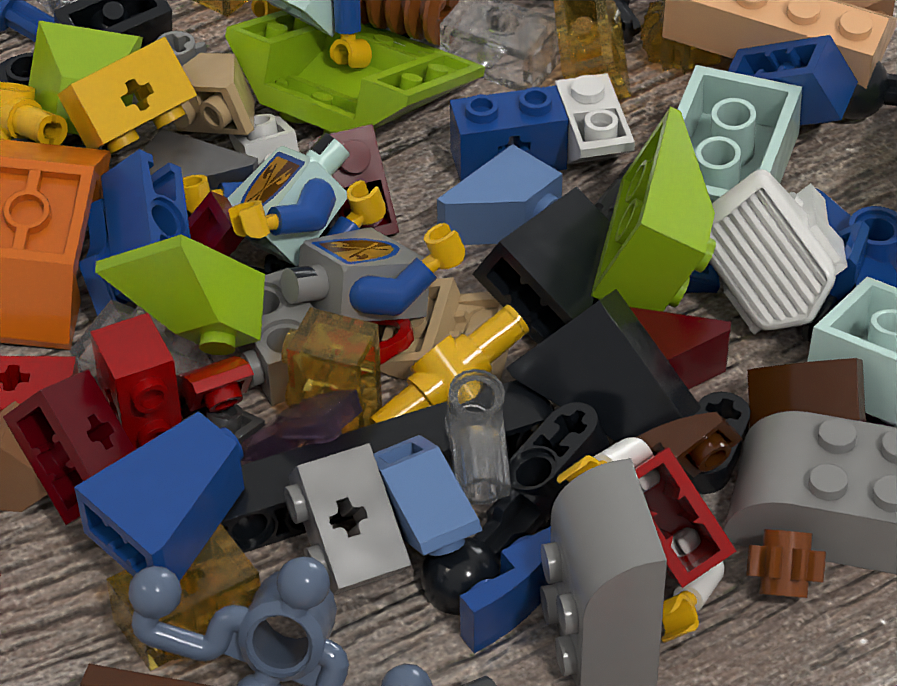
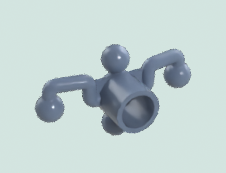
(294, 592)

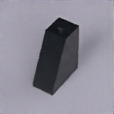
(548, 264)
(610, 365)

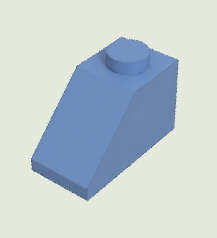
(499, 197)

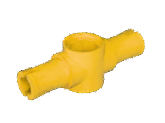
(25, 117)
(450, 357)

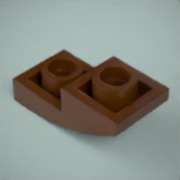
(813, 387)
(696, 441)

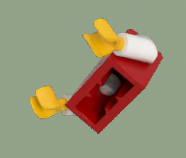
(684, 524)

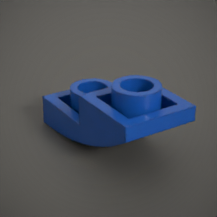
(502, 603)

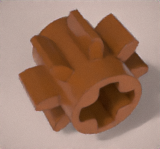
(786, 563)

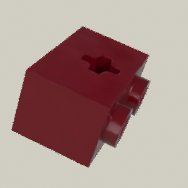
(68, 437)

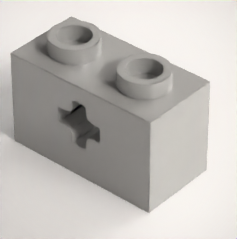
(355, 488)

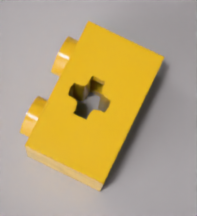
(150, 74)

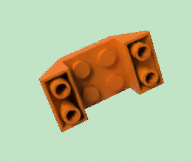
(42, 234)

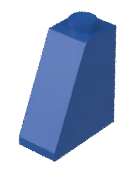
(164, 496)

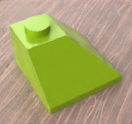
(69, 54)
(192, 291)

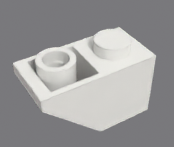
(594, 119)

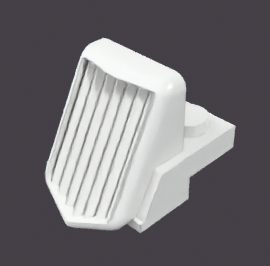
(775, 252)

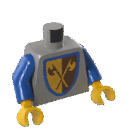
(365, 271)

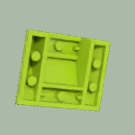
(295, 75)

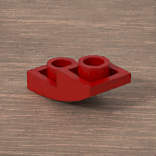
(215, 384)

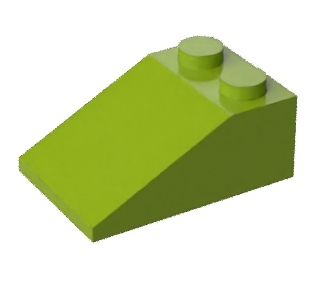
(658, 223)

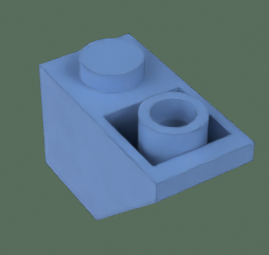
(426, 497)

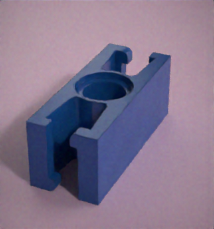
(143, 205)

